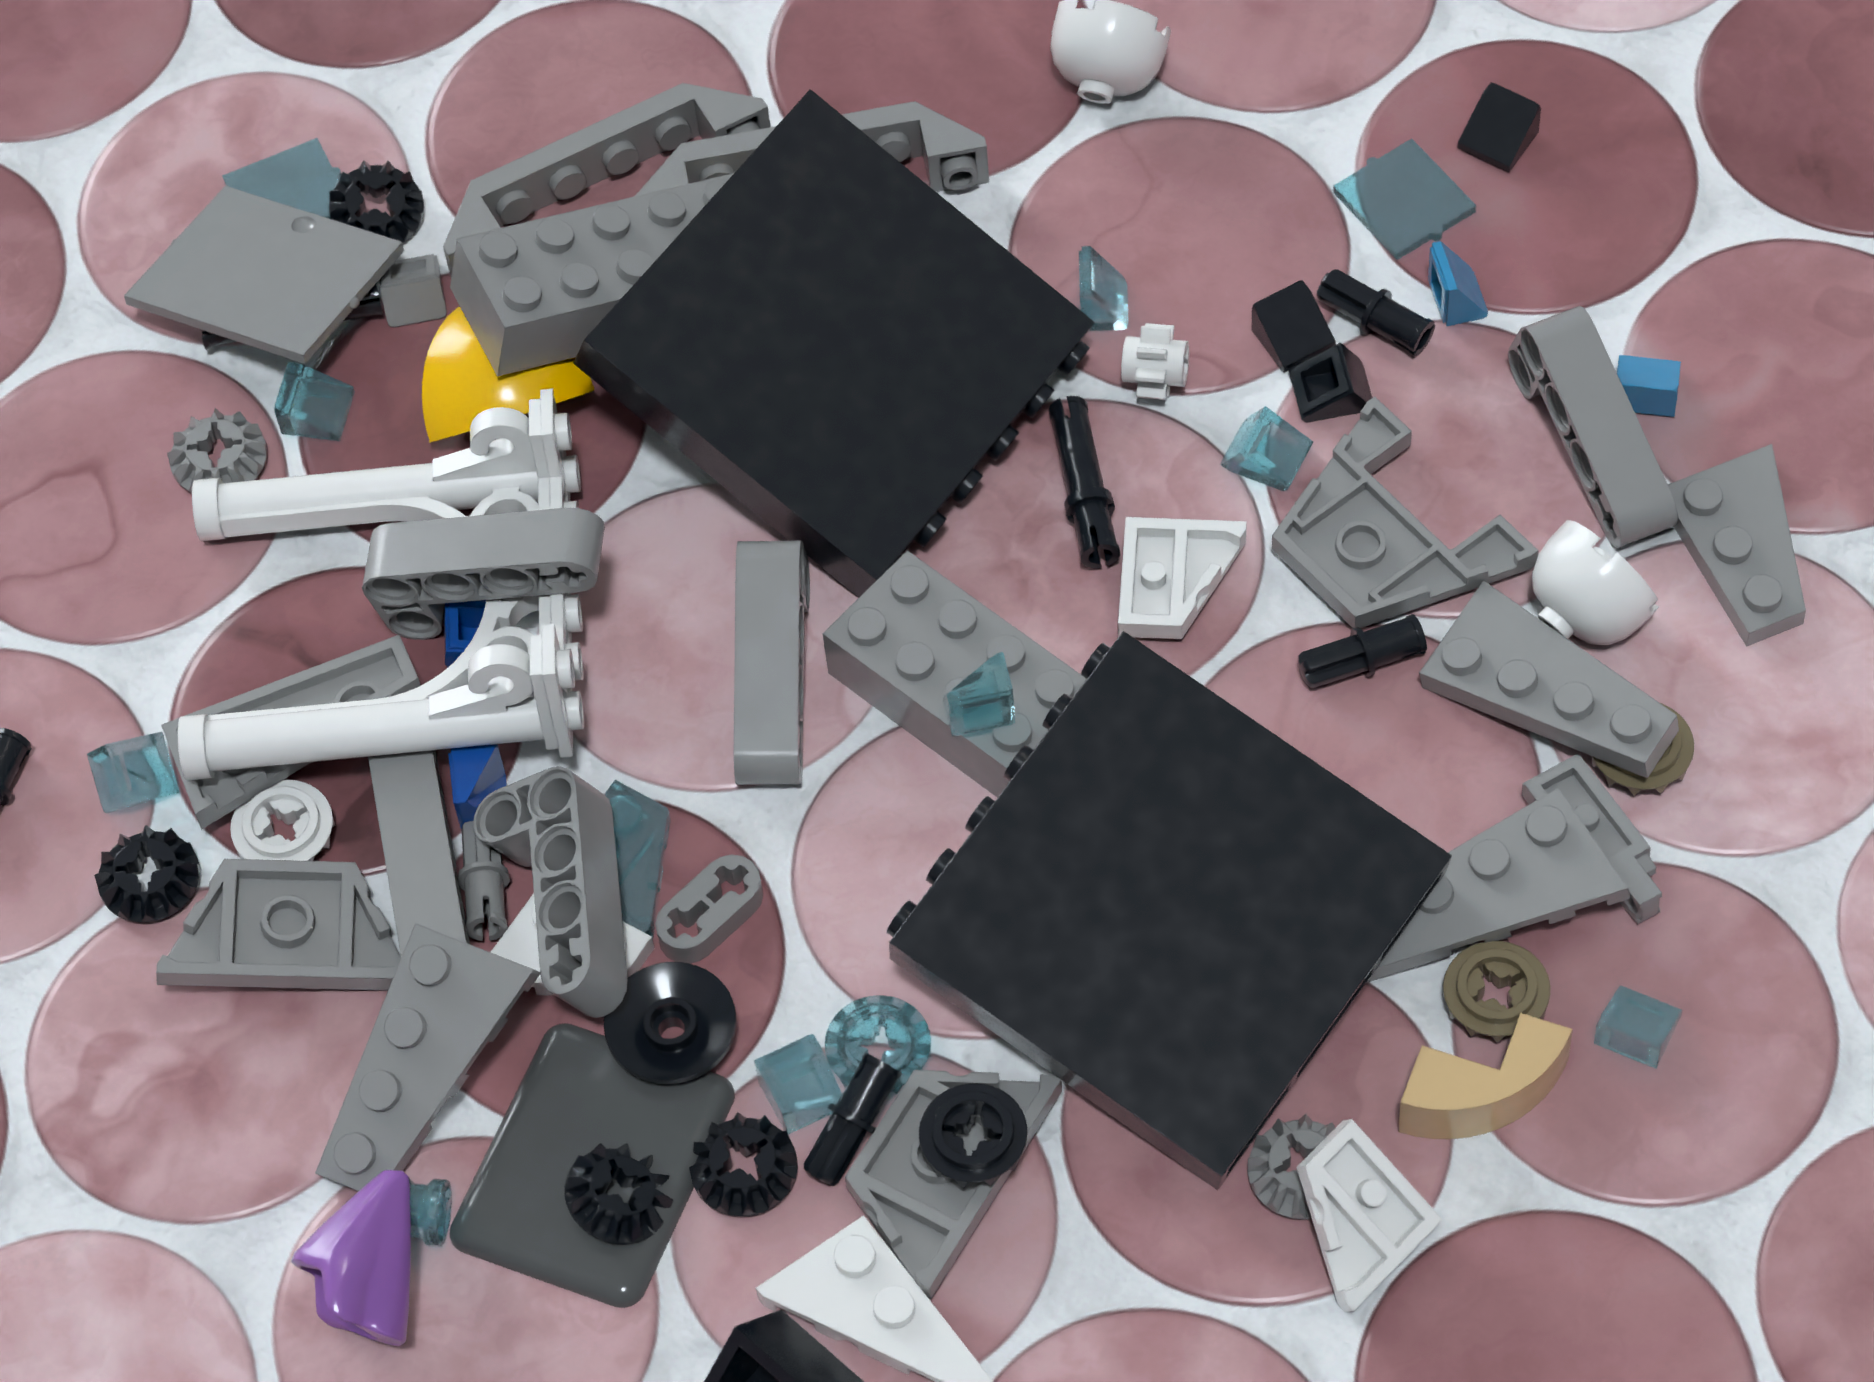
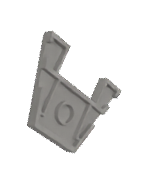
(1370, 551)

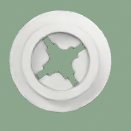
(293, 803)

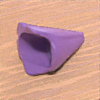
(364, 1261)

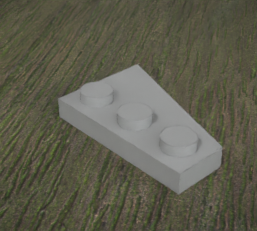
(1743, 543)

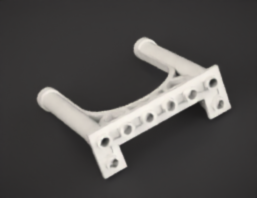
(504, 682)

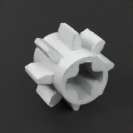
(1155, 361)

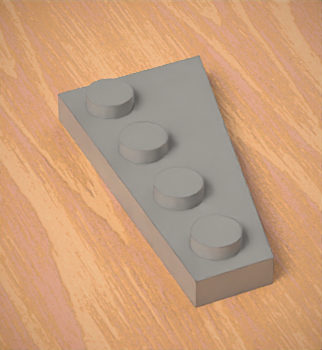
(360, 675)
(1541, 681)
(1507, 878)
(425, 1039)

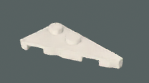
(867, 1297)

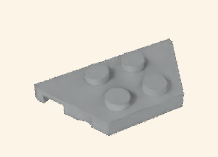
(283, 930)
(914, 1210)

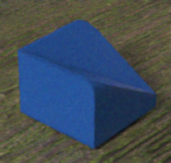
(474, 775)

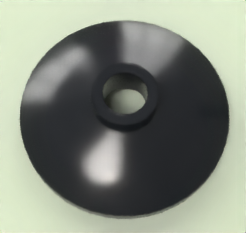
(667, 998)

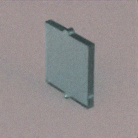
(292, 177)
(1404, 199)

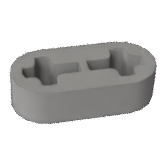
(713, 912)

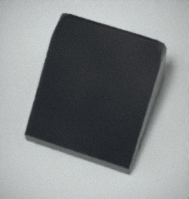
(1501, 127)
(1291, 325)
(1330, 384)

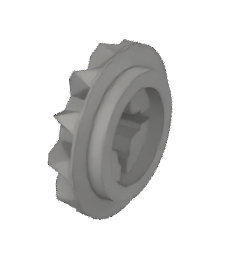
(240, 460)
(1271, 1155)

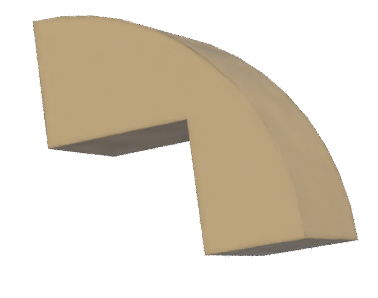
(1467, 1099)

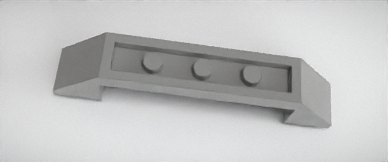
(600, 152)
(951, 153)

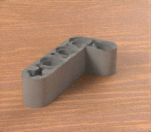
(1596, 423)
(476, 558)
(769, 661)
(569, 841)

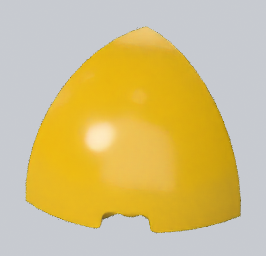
(463, 383)

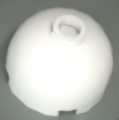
(1107, 48)
(1588, 589)

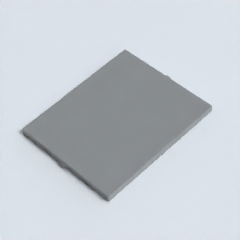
(264, 274)

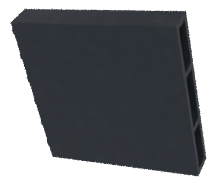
(836, 345)
(1167, 907)

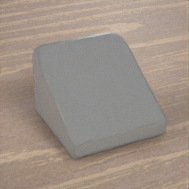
(413, 291)

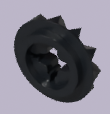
(403, 202)
(169, 886)
(954, 1114)
(736, 1191)
(607, 1215)

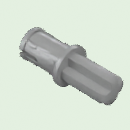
(484, 884)

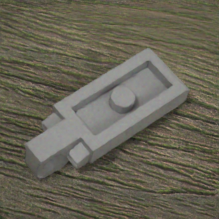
(1609, 828)

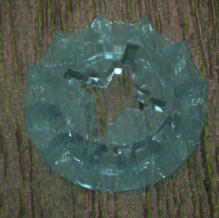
(861, 1023)

